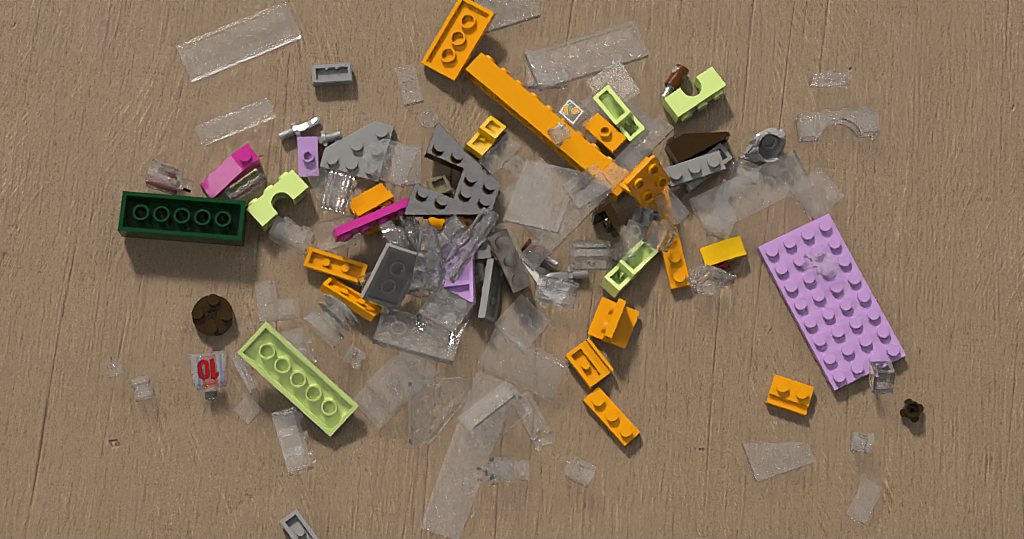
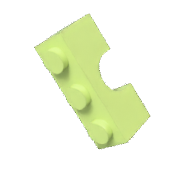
(682, 106)
(289, 187)

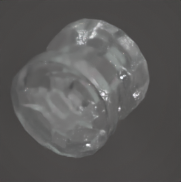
(559, 133)

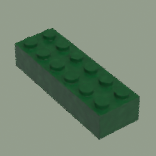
(183, 218)

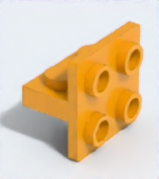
(646, 181)
(371, 201)
(613, 322)

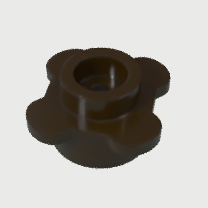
(917, 409)

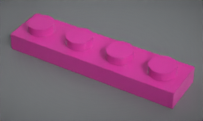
(365, 223)

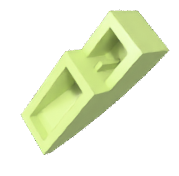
(619, 113)
(625, 272)

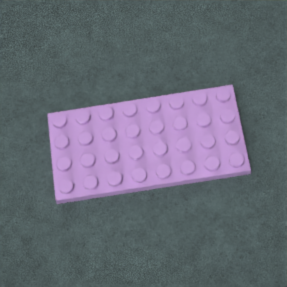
(832, 313)

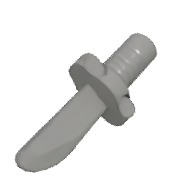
(295, 130)
(324, 139)
(570, 275)

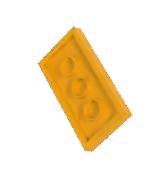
(458, 39)

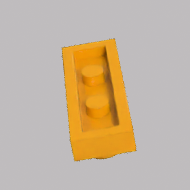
(334, 265)
(352, 298)
(611, 416)

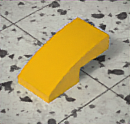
(485, 137)
(723, 251)

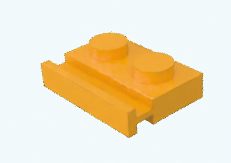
(589, 363)
(789, 395)

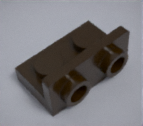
(607, 214)

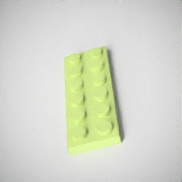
(298, 379)

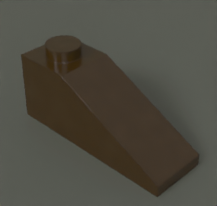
(693, 145)

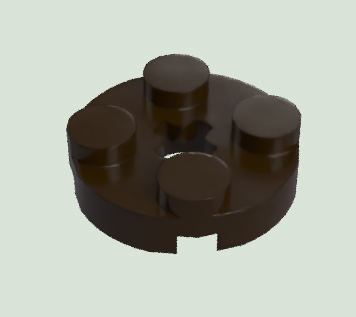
(224, 316)

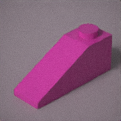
(230, 171)

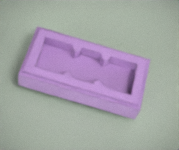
(307, 155)

